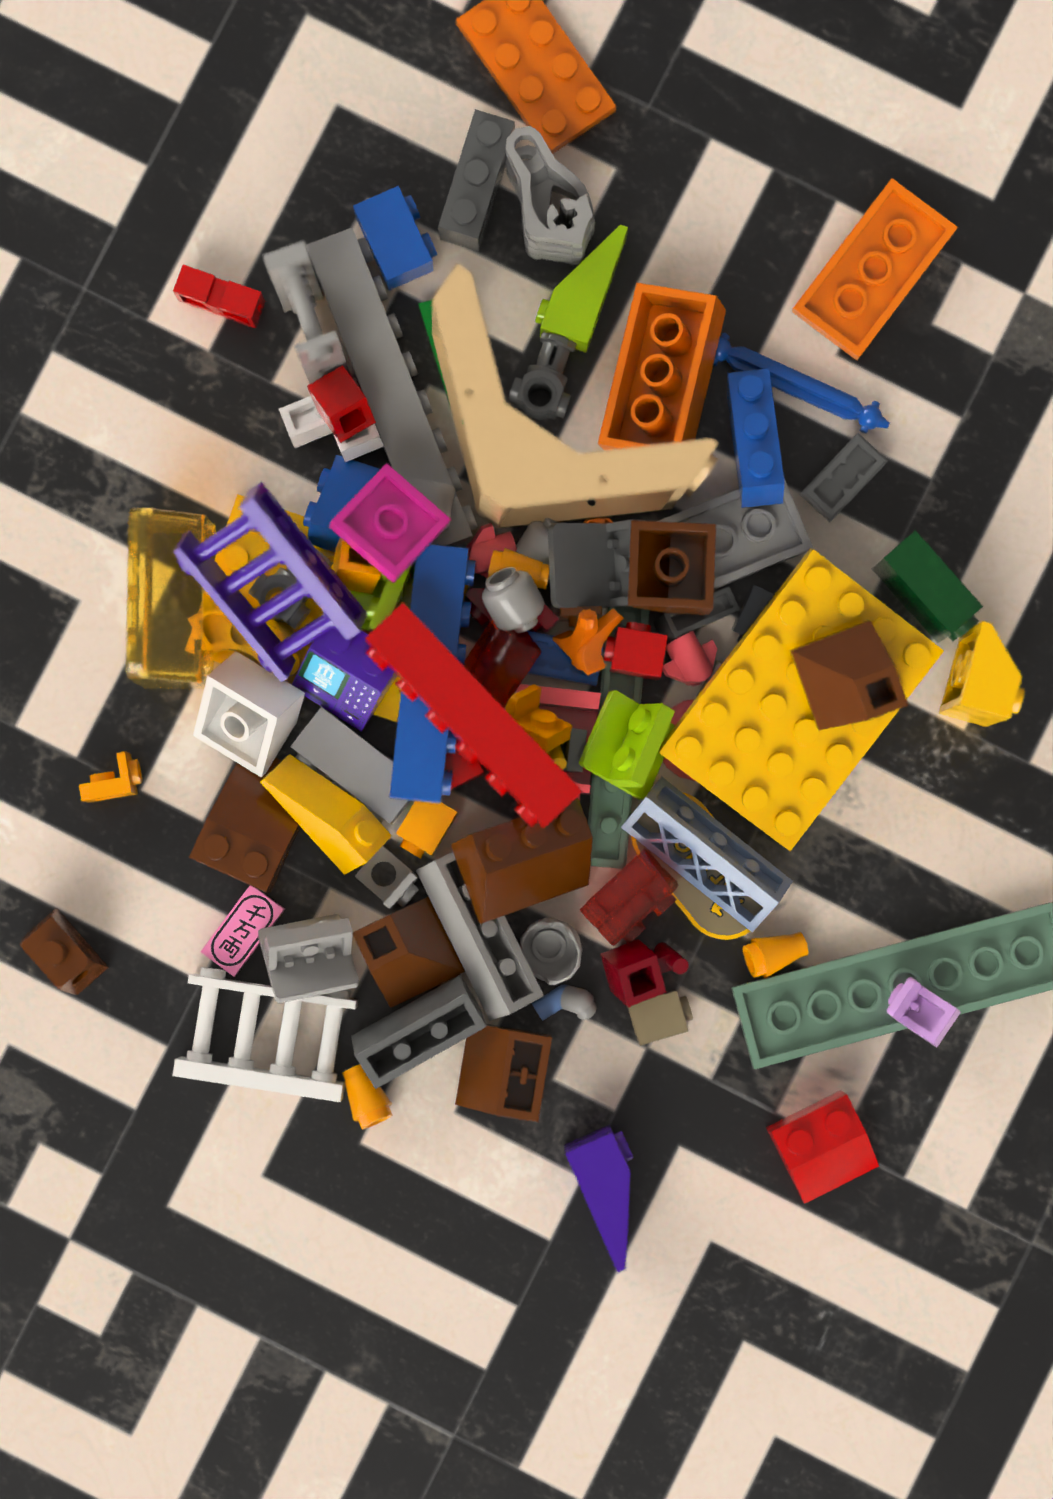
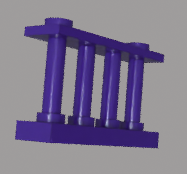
(287, 547)

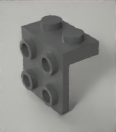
(589, 564)

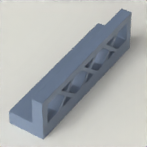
(712, 849)

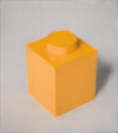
(354, 569)
(425, 827)

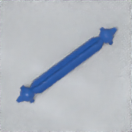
(802, 386)

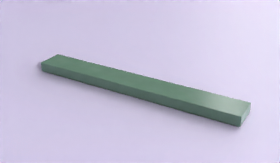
(608, 804)

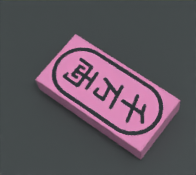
(238, 933)

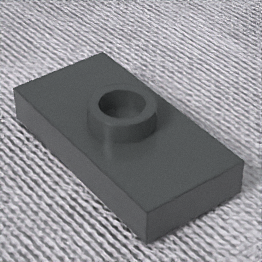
(844, 477)

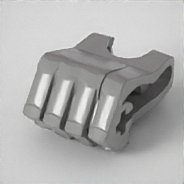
(533, 184)

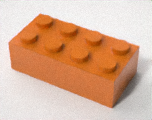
(662, 368)

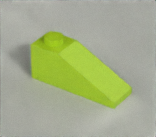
(581, 295)

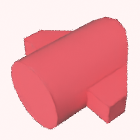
(484, 543)
(690, 660)

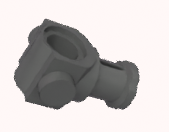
(545, 377)
(266, 586)

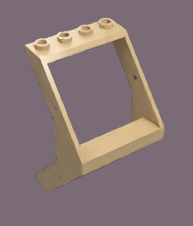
(520, 468)

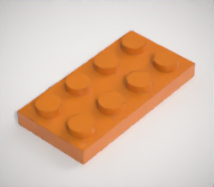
(537, 68)
(874, 269)

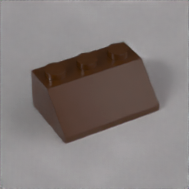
(524, 865)

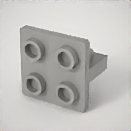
(309, 957)

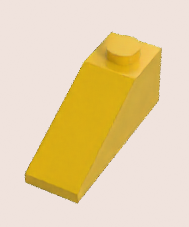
(327, 814)

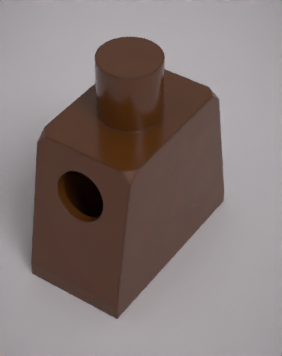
(63, 954)

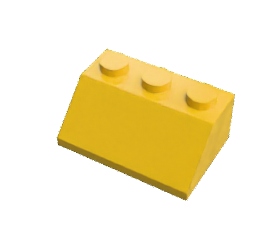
(982, 679)

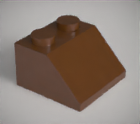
(672, 567)

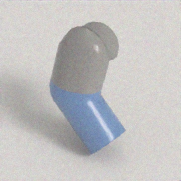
(566, 998)

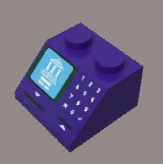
(343, 677)

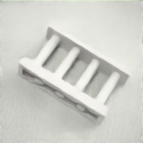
(240, 1069)

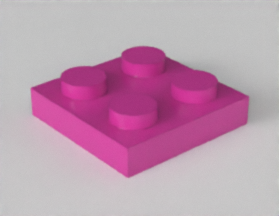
(389, 523)

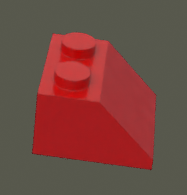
(823, 1146)

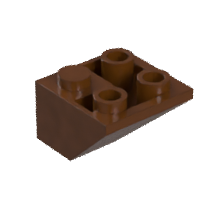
(848, 677)
(408, 952)

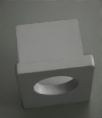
(402, 888)

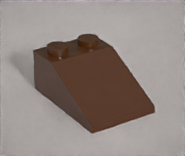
(247, 831)

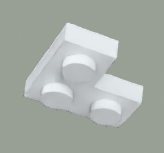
(307, 425)

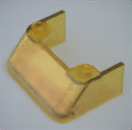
(164, 603)

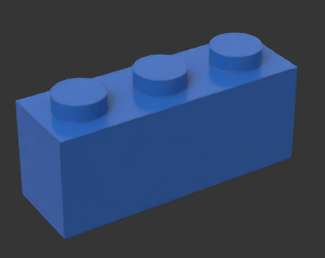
(755, 438)

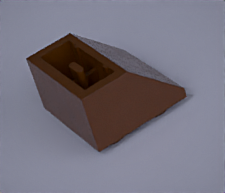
(504, 1072)

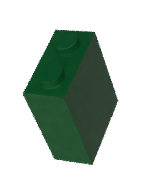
(928, 589)

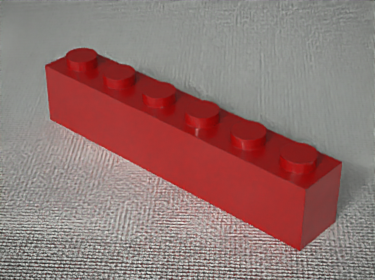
(473, 717)

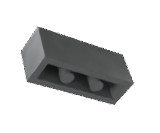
(476, 181)
(418, 1031)

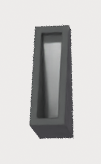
(680, 624)

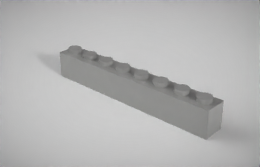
(385, 371)

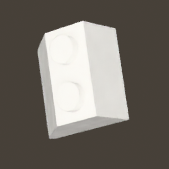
(247, 713)

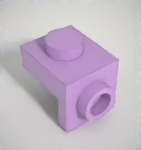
(921, 1011)

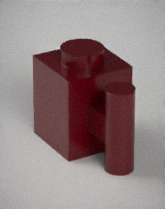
(637, 972)

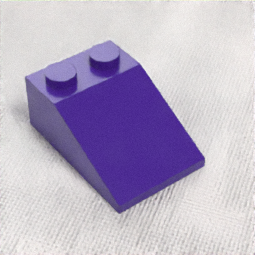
(605, 1182)

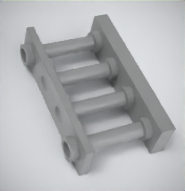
(298, 291)

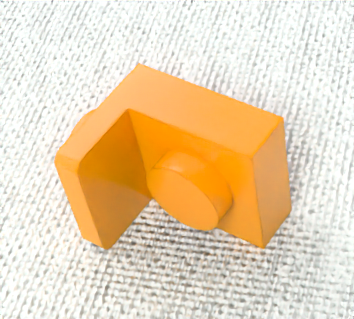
(540, 724)
(106, 786)

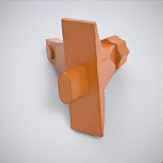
(586, 641)

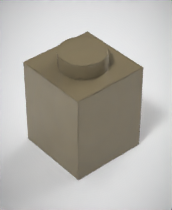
(660, 1017)

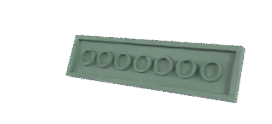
(850, 995)

